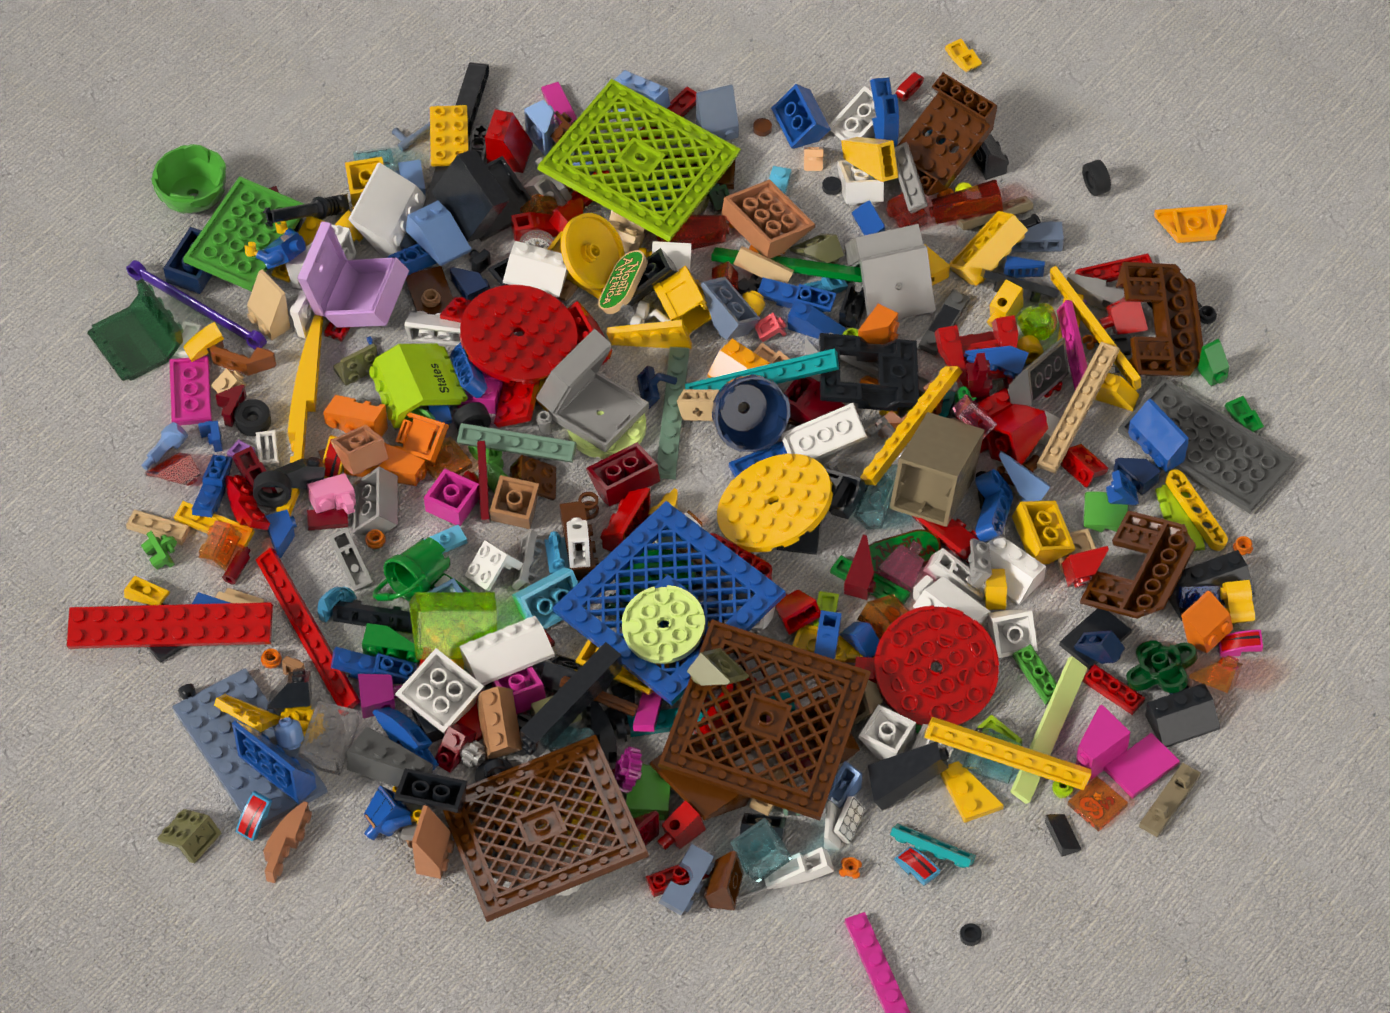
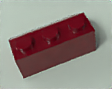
(622, 473)

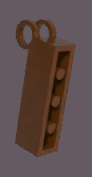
(581, 510)

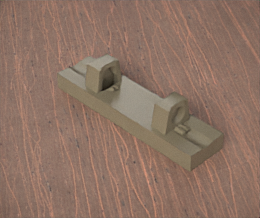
(1169, 800)

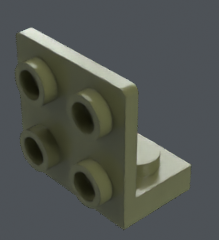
(356, 365)
(191, 833)

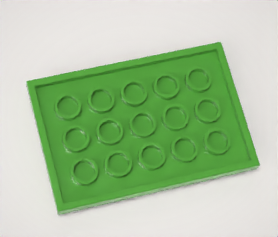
(234, 224)

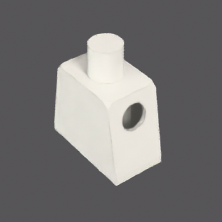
(578, 534)

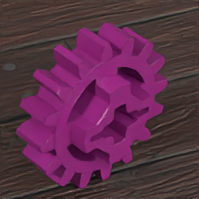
(628, 769)

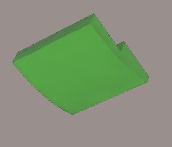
(1101, 514)

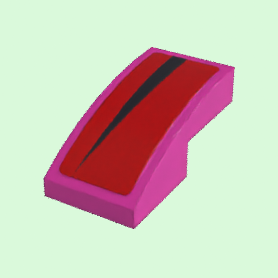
(1240, 642)

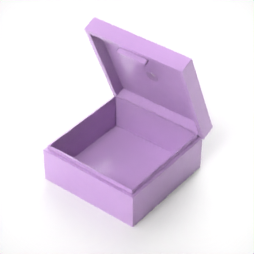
(349, 290)

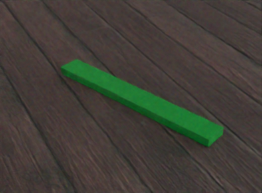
(799, 265)

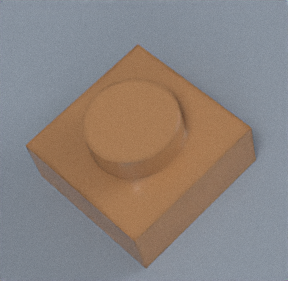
(290, 664)

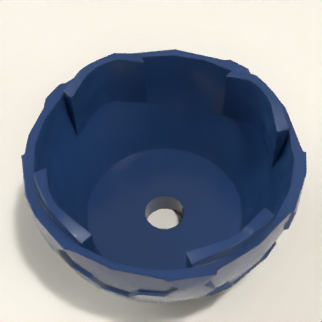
(760, 423)

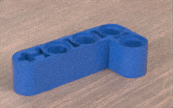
(414, 258)
(468, 374)
(995, 507)

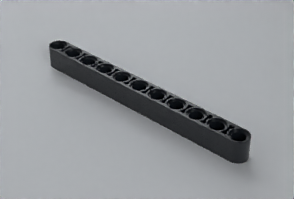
(470, 95)

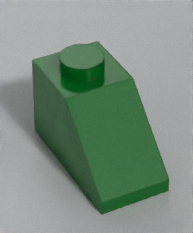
(1213, 363)

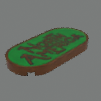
(883, 548)

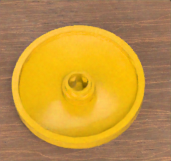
(591, 249)

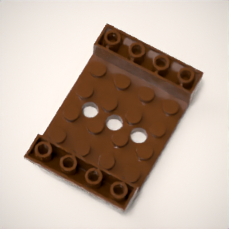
(959, 117)

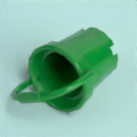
(413, 570)

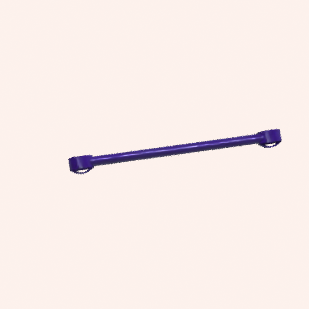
(138, 272)

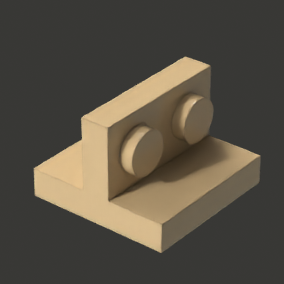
(629, 232)

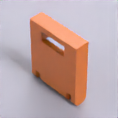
(418, 436)

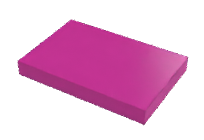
(1141, 765)

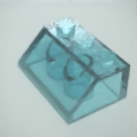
(876, 501)

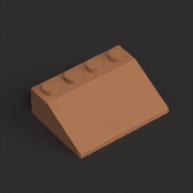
(766, 218)

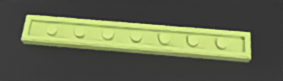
(1051, 724)

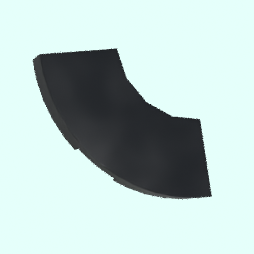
(624, 692)

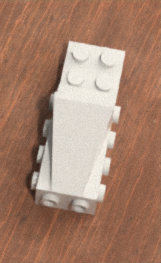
(301, 310)

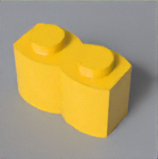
(1238, 601)

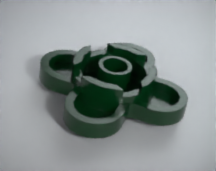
(1162, 666)

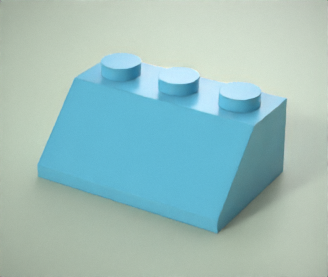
(543, 595)

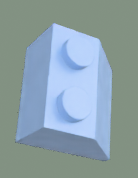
(540, 125)

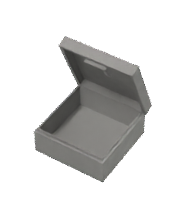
(893, 259)
(579, 391)

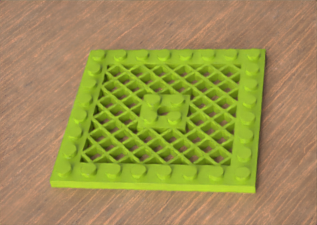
(661, 223)

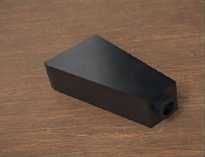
(905, 772)

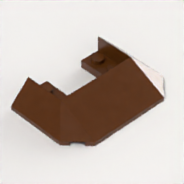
(1175, 315)
(1167, 553)

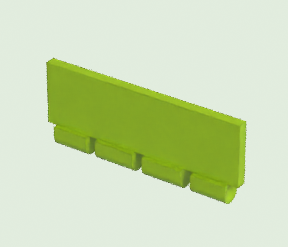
(1174, 512)

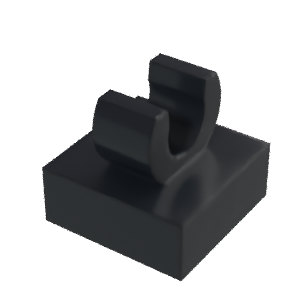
(480, 261)

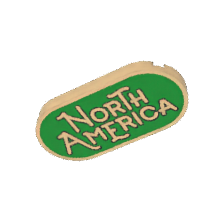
(623, 281)

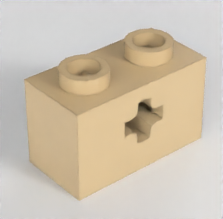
(696, 404)

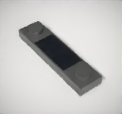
(946, 317)

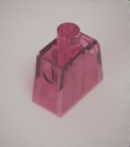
(971, 412)
(902, 565)

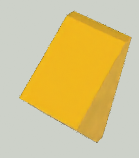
(996, 590)

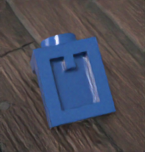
(212, 431)

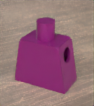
(376, 692)

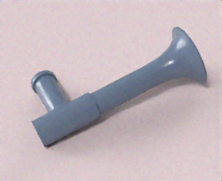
(407, 141)

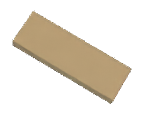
(762, 266)
(145, 522)

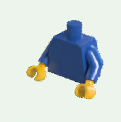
(281, 250)

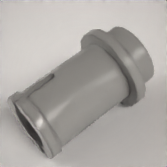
(544, 420)

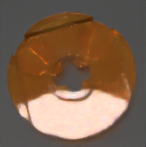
(540, 204)

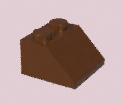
(724, 882)

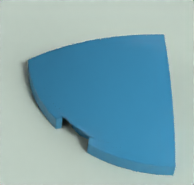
(330, 598)

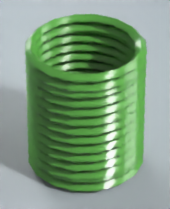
(493, 474)

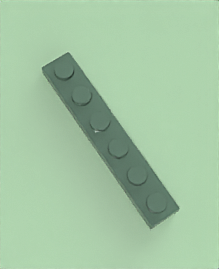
(517, 442)

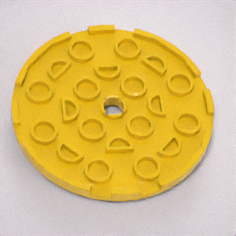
(803, 502)

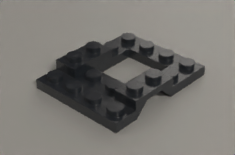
(896, 373)

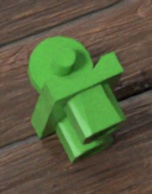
(161, 547)

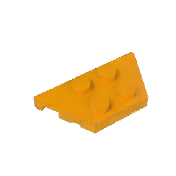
(1192, 223)

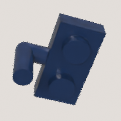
(648, 382)

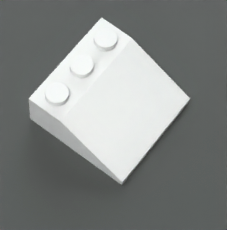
(440, 691)

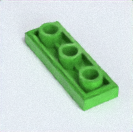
(1031, 665)

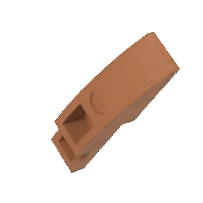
(285, 835)

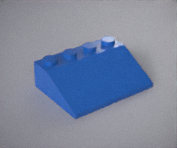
(273, 762)

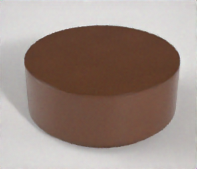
(762, 127)

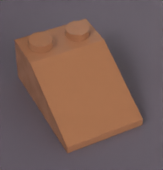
(431, 845)

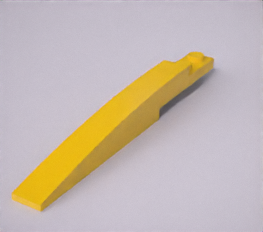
(305, 389)

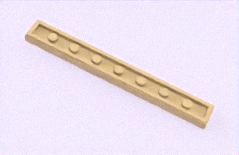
(1078, 407)

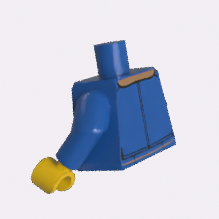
(387, 814)

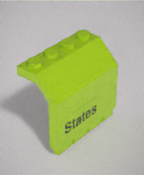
(415, 377)

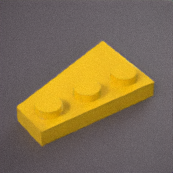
(247, 713)
(968, 793)

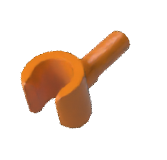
(1089, 338)

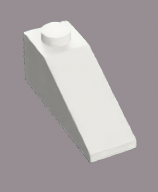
(946, 565)

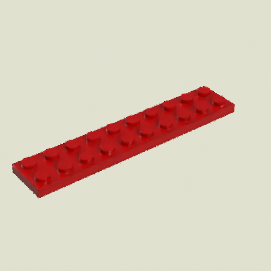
(170, 625)

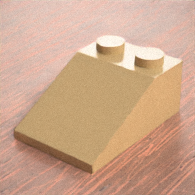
(268, 307)

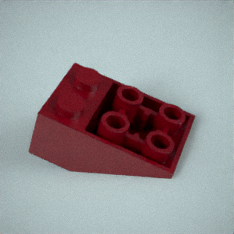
(805, 400)

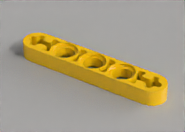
(1196, 518)

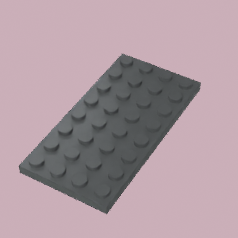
(1219, 449)

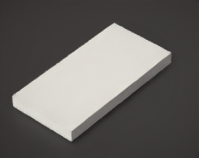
(825, 434)

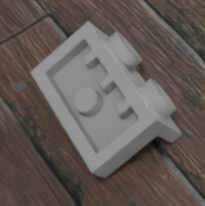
(979, 562)

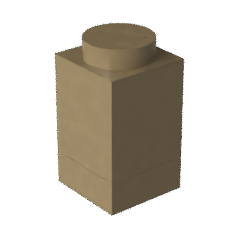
(936, 469)

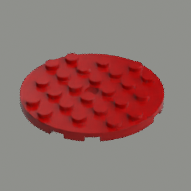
(498, 352)
(943, 637)

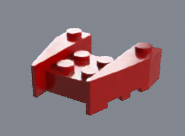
(953, 352)

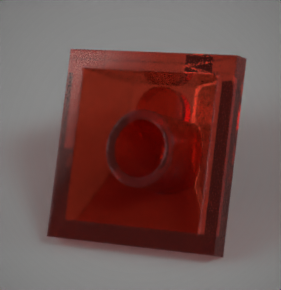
(176, 469)

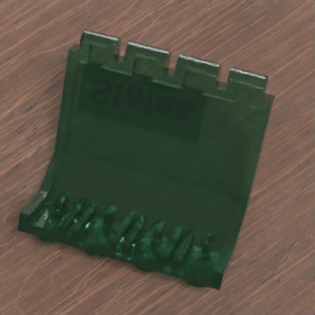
(138, 336)

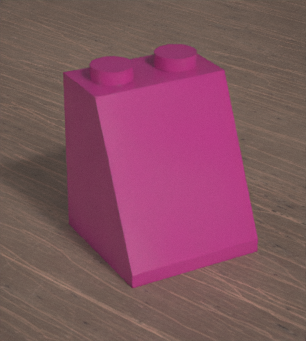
(1102, 742)

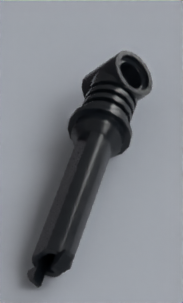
(318, 208)

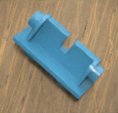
(556, 552)

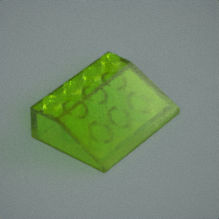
(450, 620)

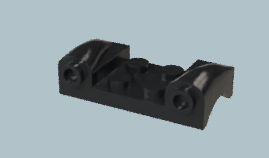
(846, 492)

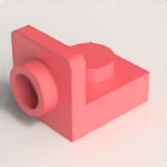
(770, 326)

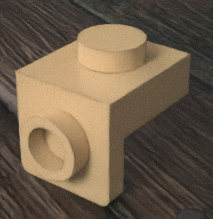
(227, 380)

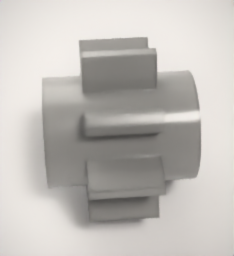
(473, 754)

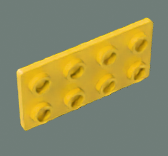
(448, 133)

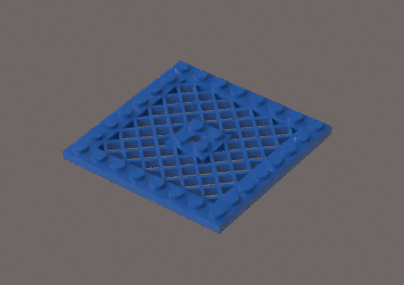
(572, 605)

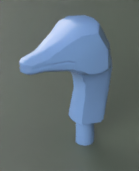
(171, 437)

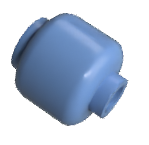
(289, 733)

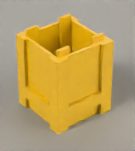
(684, 299)

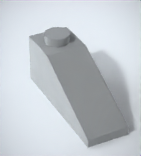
(350, 559)

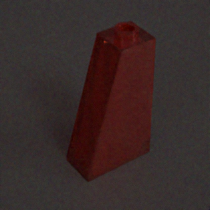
(967, 203)
(701, 231)

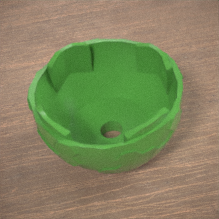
(186, 172)

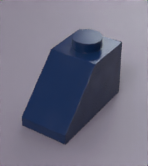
(468, 283)
(1139, 472)
(1100, 646)

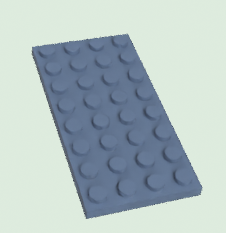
(216, 741)

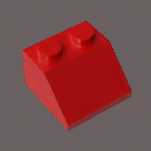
(1082, 566)

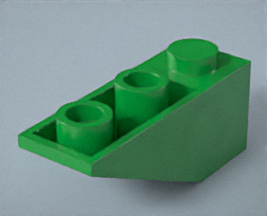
(388, 642)

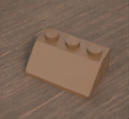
(498, 722)

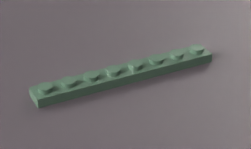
(671, 416)

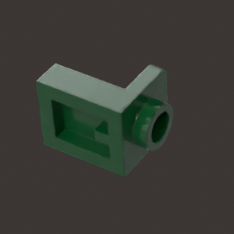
(717, 196)

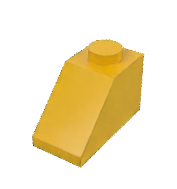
(1117, 392)

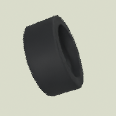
(275, 478)

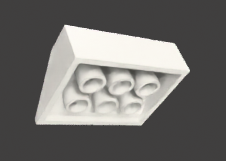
(384, 209)

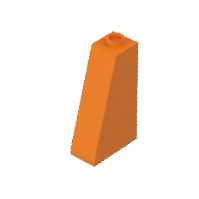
(406, 466)

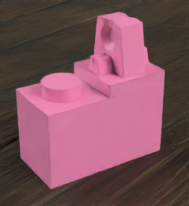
(331, 494)

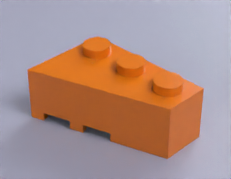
(348, 415)

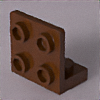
(537, 472)

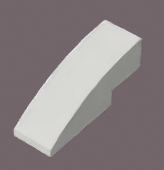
(801, 869)

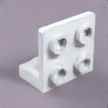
(488, 565)

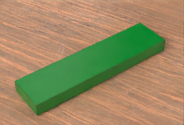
(883, 586)

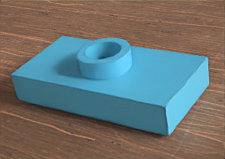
(450, 538)

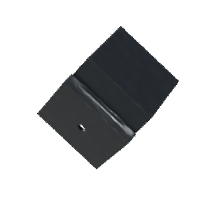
(480, 195)

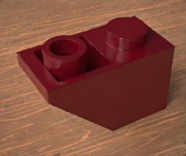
(449, 751)

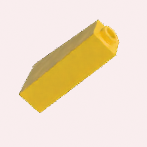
(871, 156)

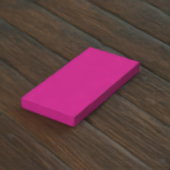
(190, 391)

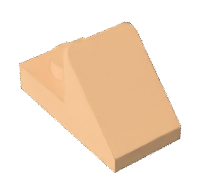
(813, 158)

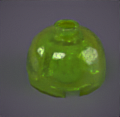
(1038, 321)

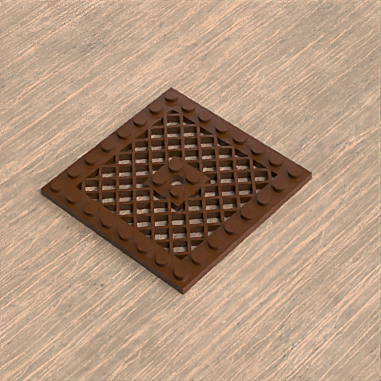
(586, 756)
(752, 784)

